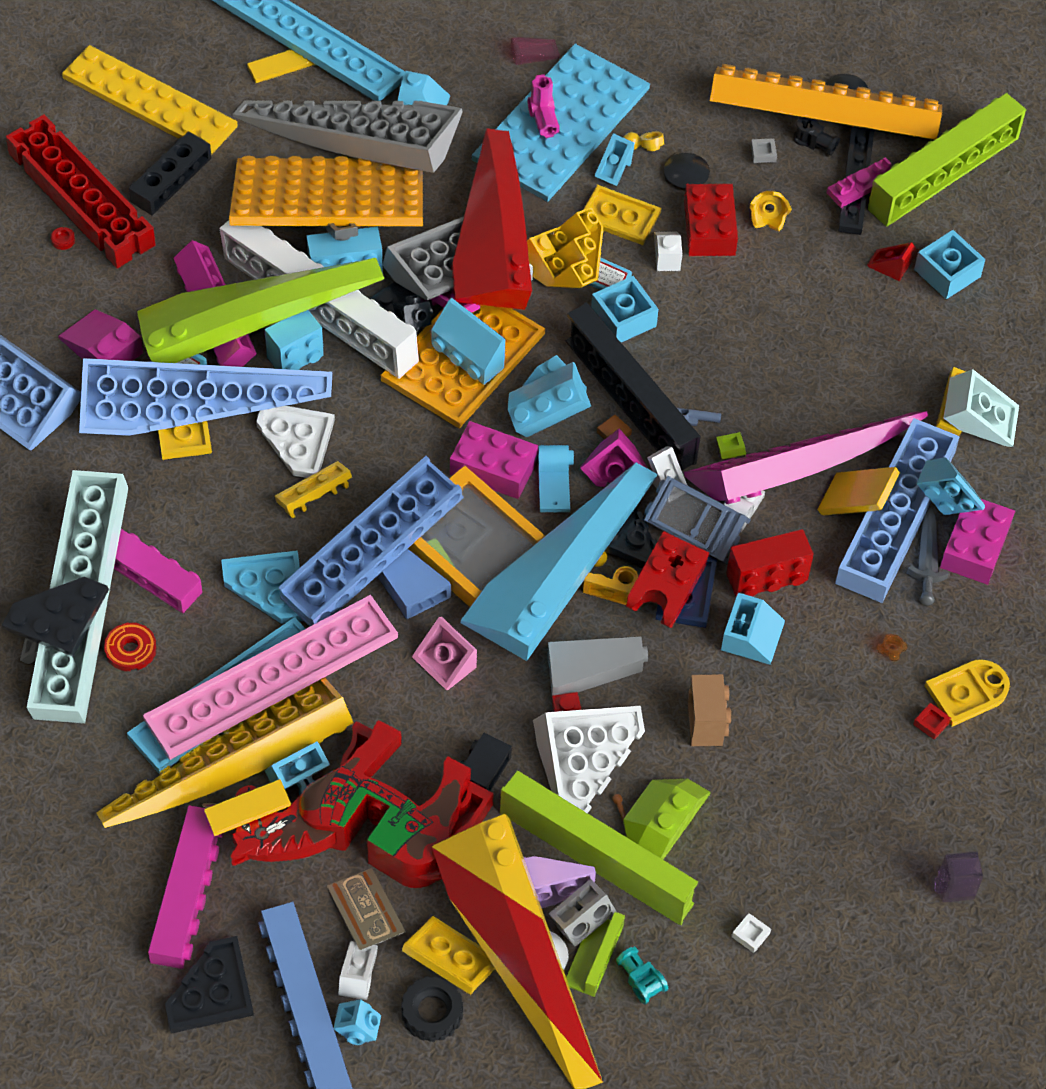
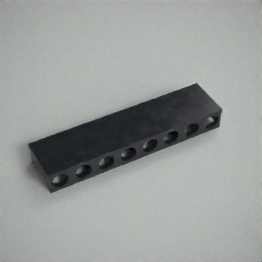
(632, 385)

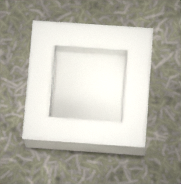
(751, 933)

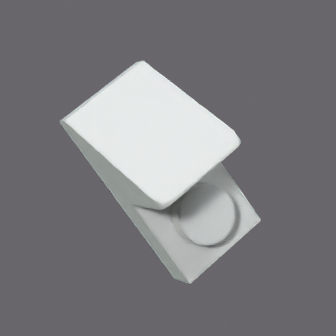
(665, 464)

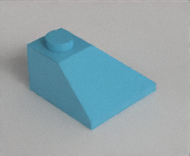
(421, 88)

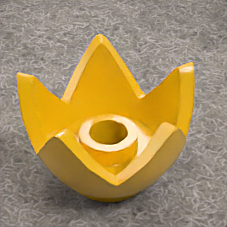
(773, 218)

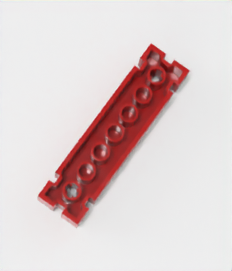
(81, 191)

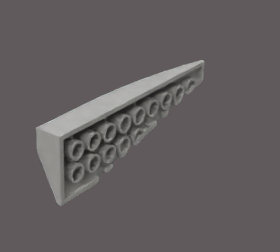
(388, 134)

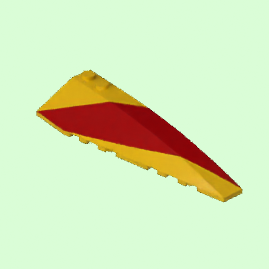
(500, 907)

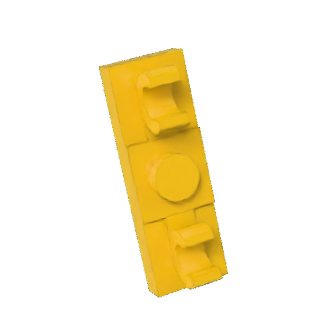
(313, 487)

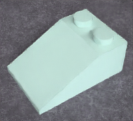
(980, 408)

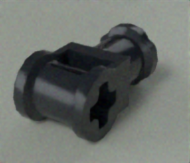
(814, 136)

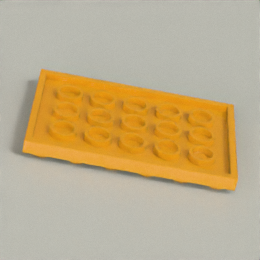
(449, 388)

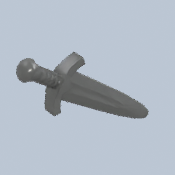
(928, 560)

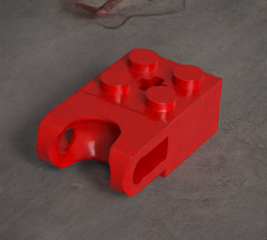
(668, 577)

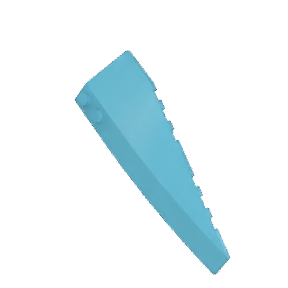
(536, 587)

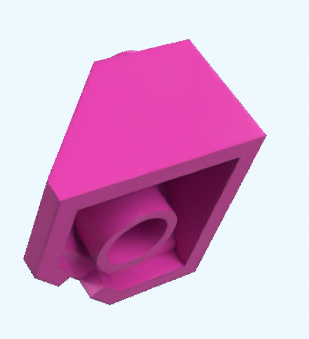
(611, 459)

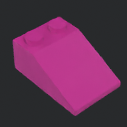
(103, 338)

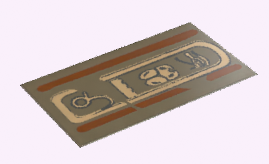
(366, 909)

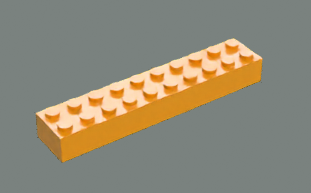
(826, 102)

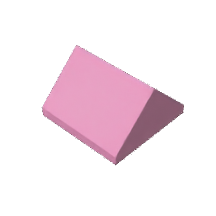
(446, 654)

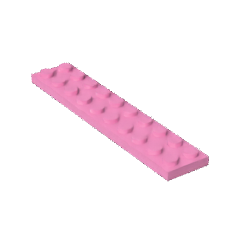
(269, 677)

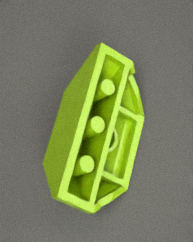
(663, 813)

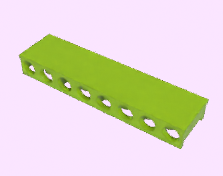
(598, 846)

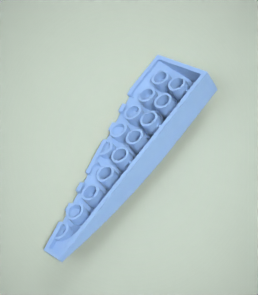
(156, 396)

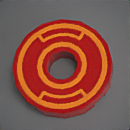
(134, 659)

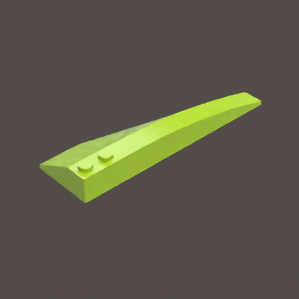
(220, 314)

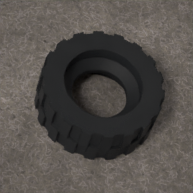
(432, 988)

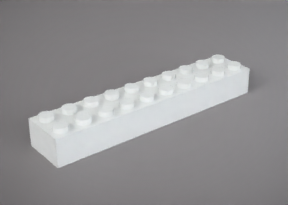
(349, 317)

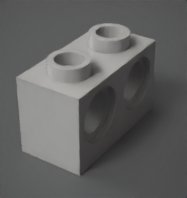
(582, 912)

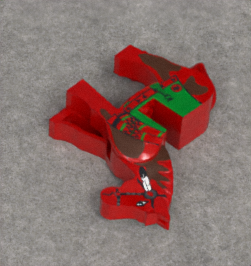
(341, 801)

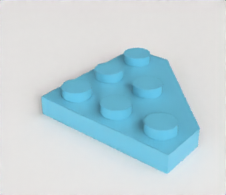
(258, 581)

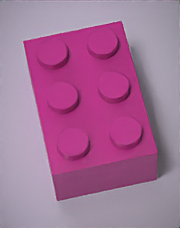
(495, 458)
(977, 542)

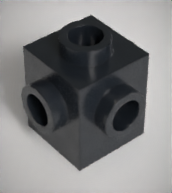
(414, 311)

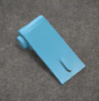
(554, 477)

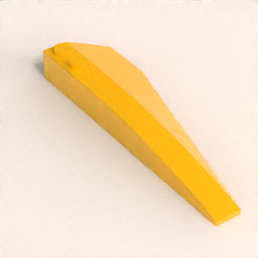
(238, 753)

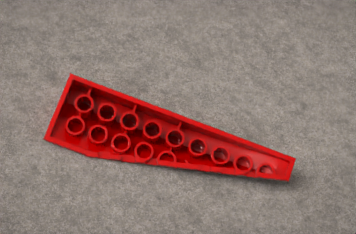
(492, 243)

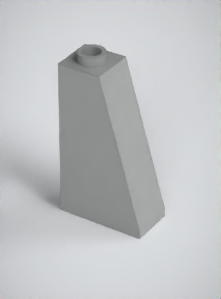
(593, 662)

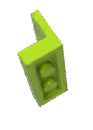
(594, 956)

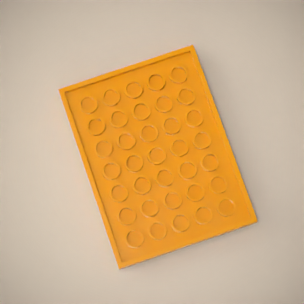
(325, 192)

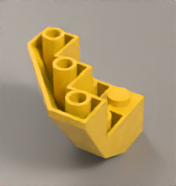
(568, 253)

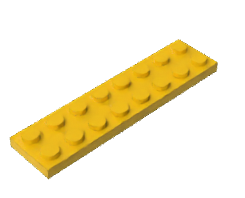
(147, 98)

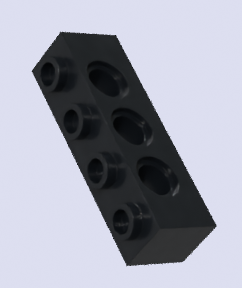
(170, 173)

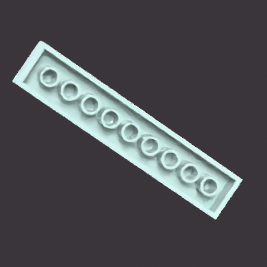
(89, 550)

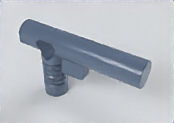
(695, 415)

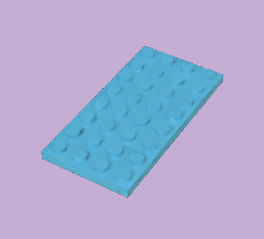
(588, 104)

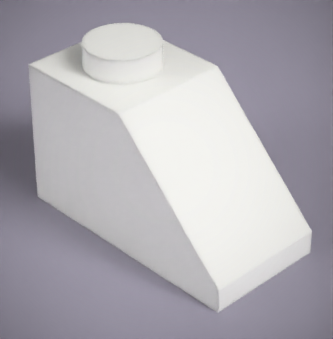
(668, 251)

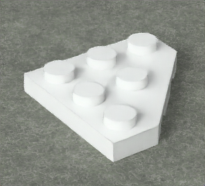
(297, 436)

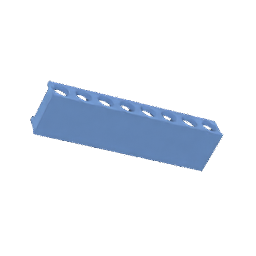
(370, 543)

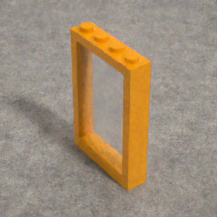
(475, 538)

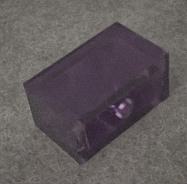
(959, 877)

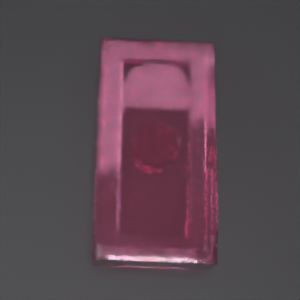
(533, 50)

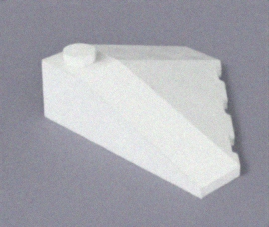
(584, 748)

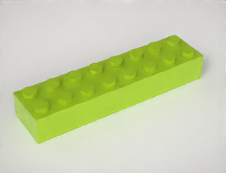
(946, 159)

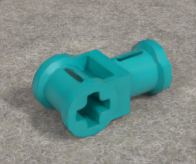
(643, 977)

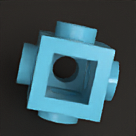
(357, 1022)

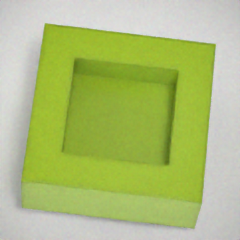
(731, 445)

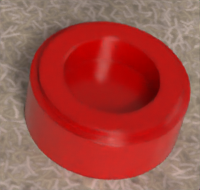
(62, 238)

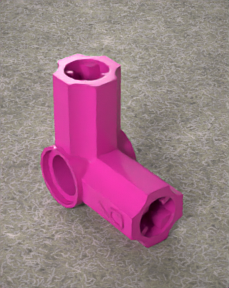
(542, 106)

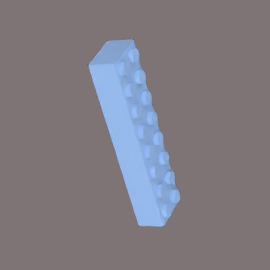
(888, 533)

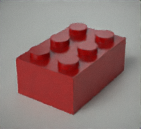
(710, 220)
(770, 563)

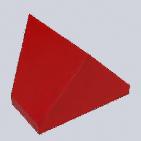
(893, 260)

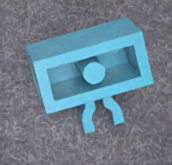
(299, 767)

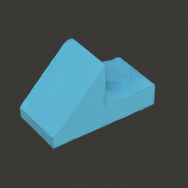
(616, 157)

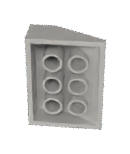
(425, 260)

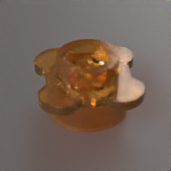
(895, 641)

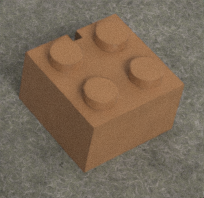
(708, 710)

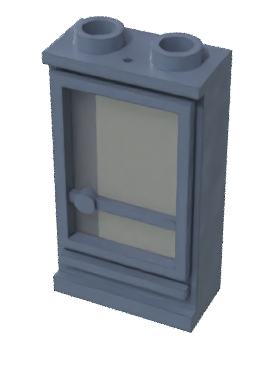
(695, 518)

